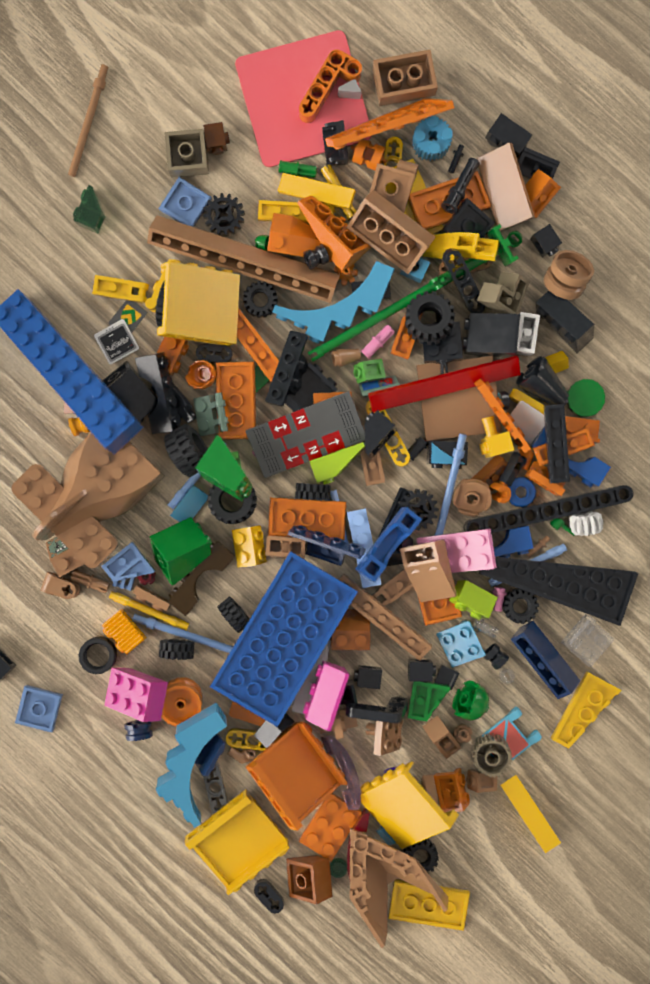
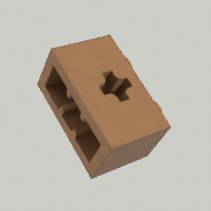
(281, 546)

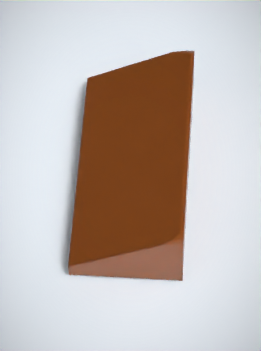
(491, 471)

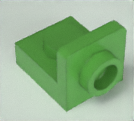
(369, 370)

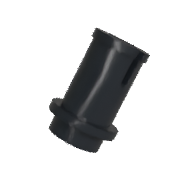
(417, 447)

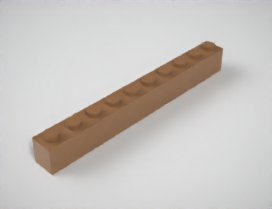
(242, 258)

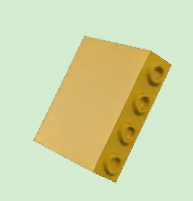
(200, 303)
(404, 807)
(238, 841)

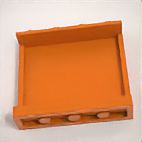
(296, 774)

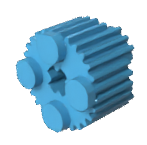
(436, 129)

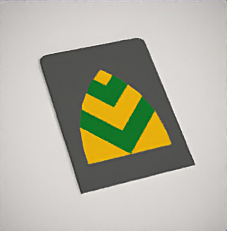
(131, 313)

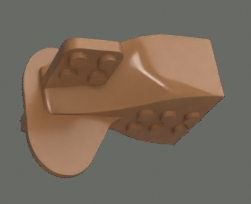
(91, 490)

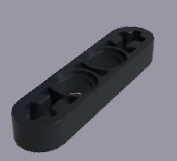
(465, 281)

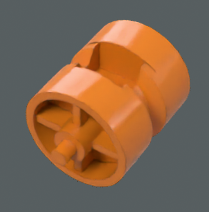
(368, 154)

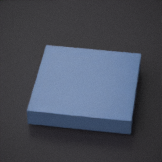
(185, 202)
(38, 708)

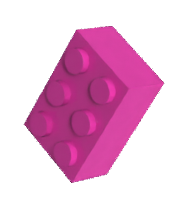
(136, 694)

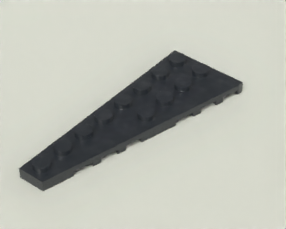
(587, 589)

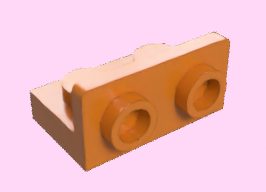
(173, 351)
(575, 424)
(540, 476)
(452, 791)

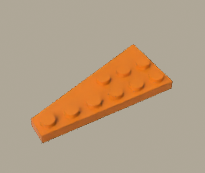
(396, 119)

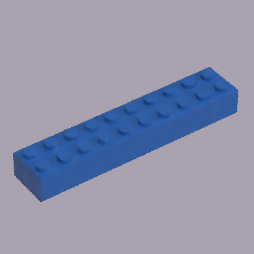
(67, 373)

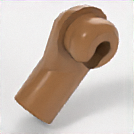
(242, 756)

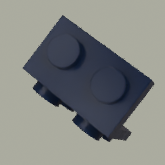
(209, 755)

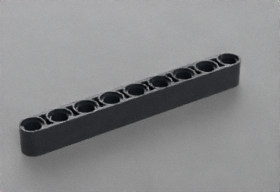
(557, 509)

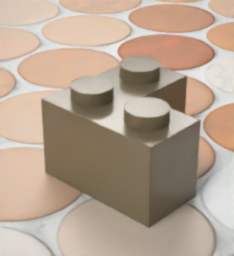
(505, 295)

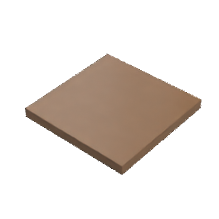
(456, 411)

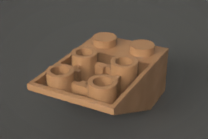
(429, 570)

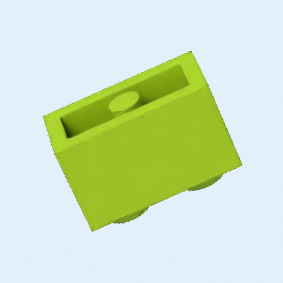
(473, 599)

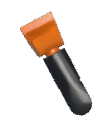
(507, 478)

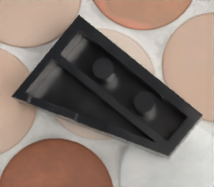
(566, 320)

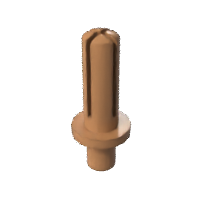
(538, 546)

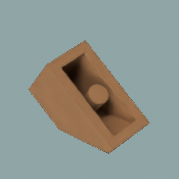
(441, 737)

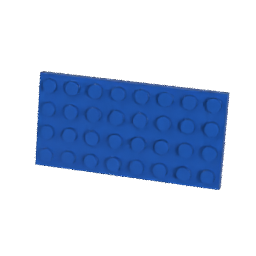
(283, 639)

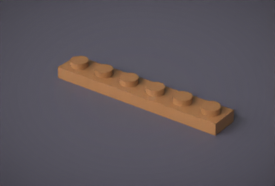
(387, 621)

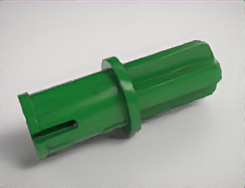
(297, 169)

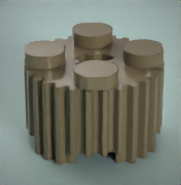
(491, 744)

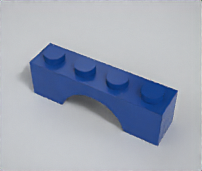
(590, 471)
(515, 540)
(378, 555)

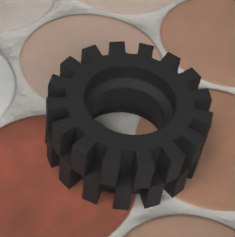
(257, 288)
(312, 491)
(531, 606)
(233, 614)
(176, 649)
(430, 848)

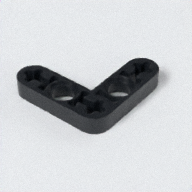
(392, 713)

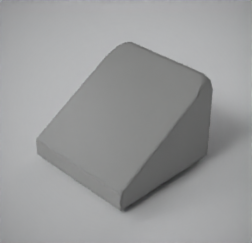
(350, 90)

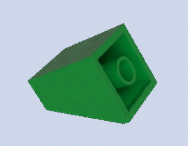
(223, 470)
(180, 549)

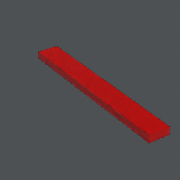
(444, 383)

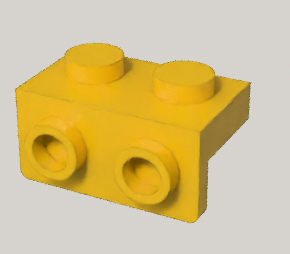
(249, 546)

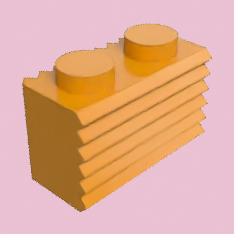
(123, 631)

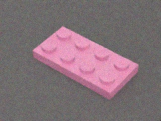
(467, 549)

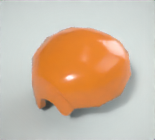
(201, 374)

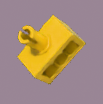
(494, 442)

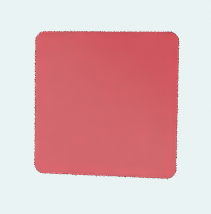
(276, 84)

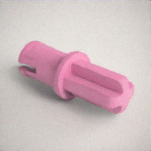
(377, 341)

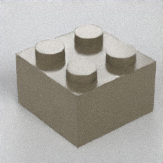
(186, 153)

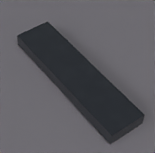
(556, 443)

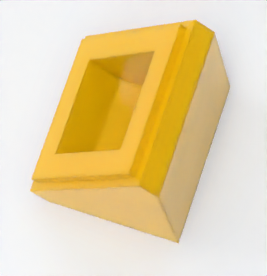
(558, 361)

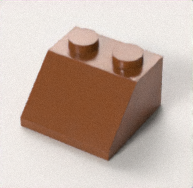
(352, 632)
(309, 878)

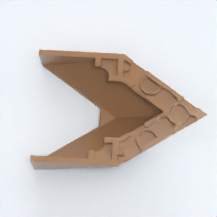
(372, 869)

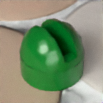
(262, 242)
(514, 243)

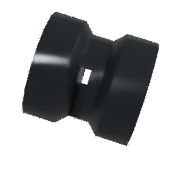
(316, 257)
(496, 656)

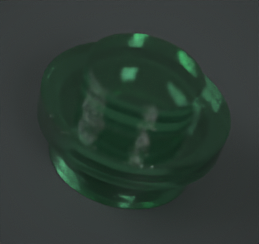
(338, 868)

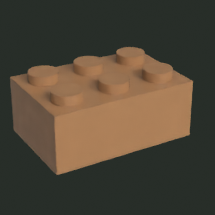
(404, 77)

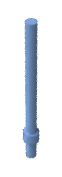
(458, 454)
(152, 623)

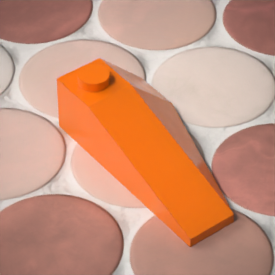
(291, 236)
(341, 244)

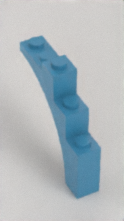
(367, 296)
(192, 737)

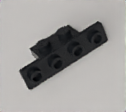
(289, 369)

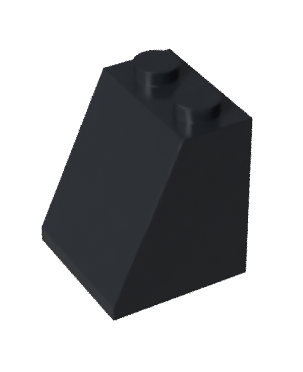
(491, 334)
(132, 391)

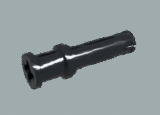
(457, 192)

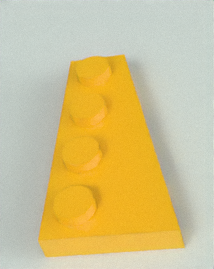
(587, 702)

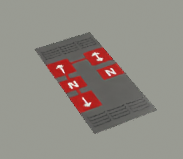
(306, 434)

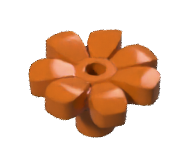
(346, 277)

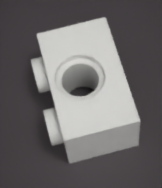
(527, 333)

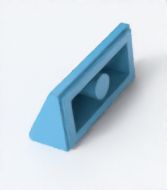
(190, 504)

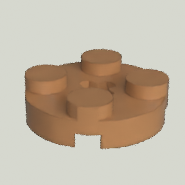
(472, 487)

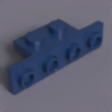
(325, 547)

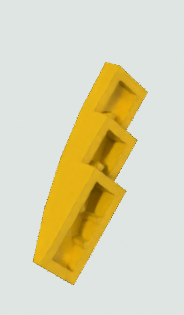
(530, 814)

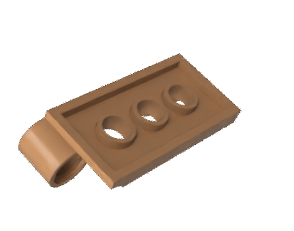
(403, 178)

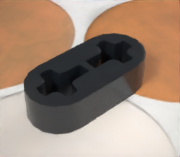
(215, 349)
(272, 893)

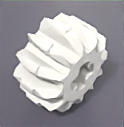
(586, 523)

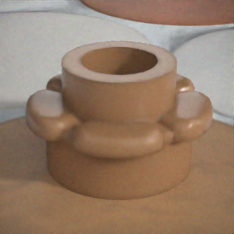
(463, 728)

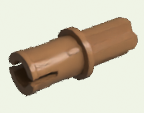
(90, 581)

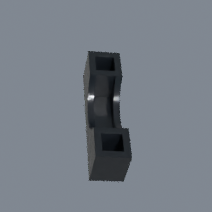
(155, 370)

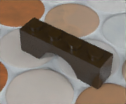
(185, 596)

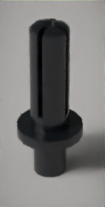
(456, 158)

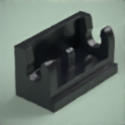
(334, 156)
(531, 161)

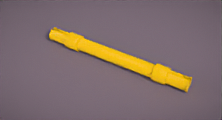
(126, 601)

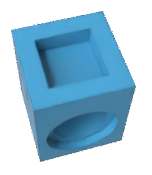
(419, 274)

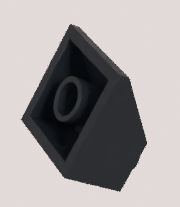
(377, 432)

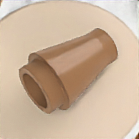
(345, 356)

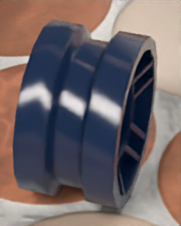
(138, 730)

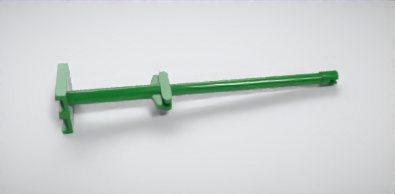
(433, 285)

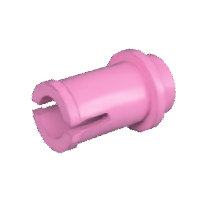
(500, 593)

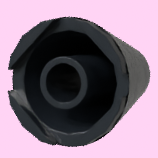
(543, 382)

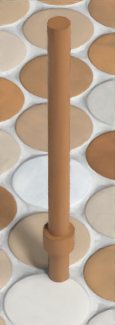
(99, 85)

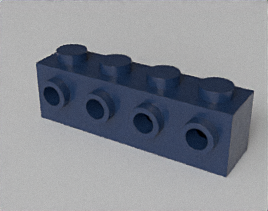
(545, 660)

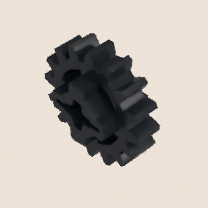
(220, 221)
(420, 502)

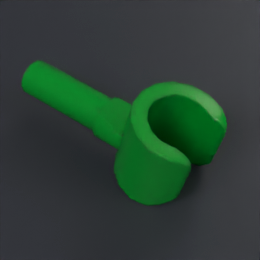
(558, 523)

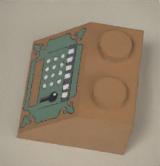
(62, 557)

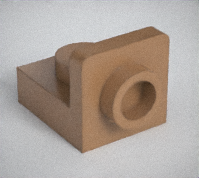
(480, 782)

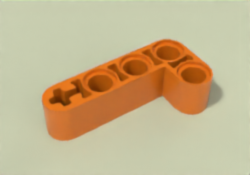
(325, 87)

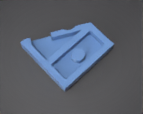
(128, 564)

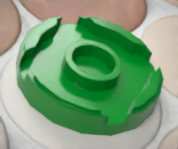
(586, 398)

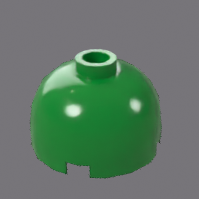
(471, 701)

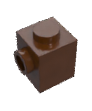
(216, 138)

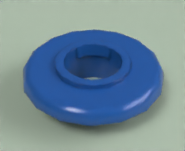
(530, 492)

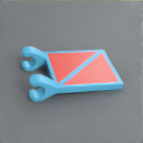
(508, 730)

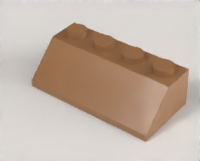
(390, 231)

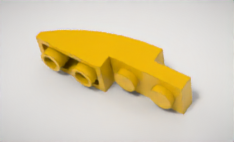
(468, 244)

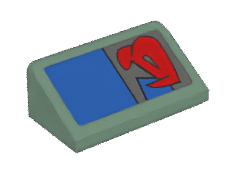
(376, 385)

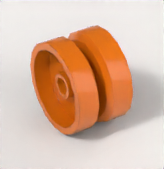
(188, 693)

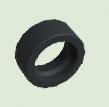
(83, 655)

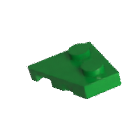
(425, 699)

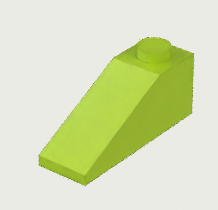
(334, 464)

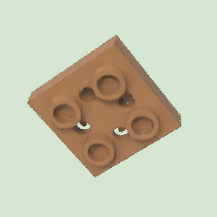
(386, 736)

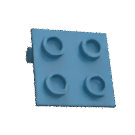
(460, 644)

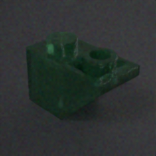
(90, 212)

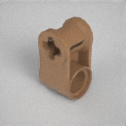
(58, 586)

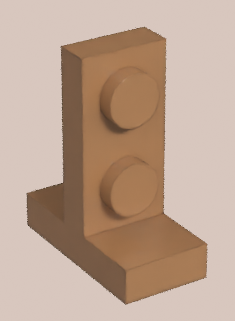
(341, 724)

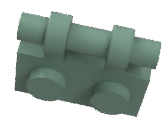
(206, 414)

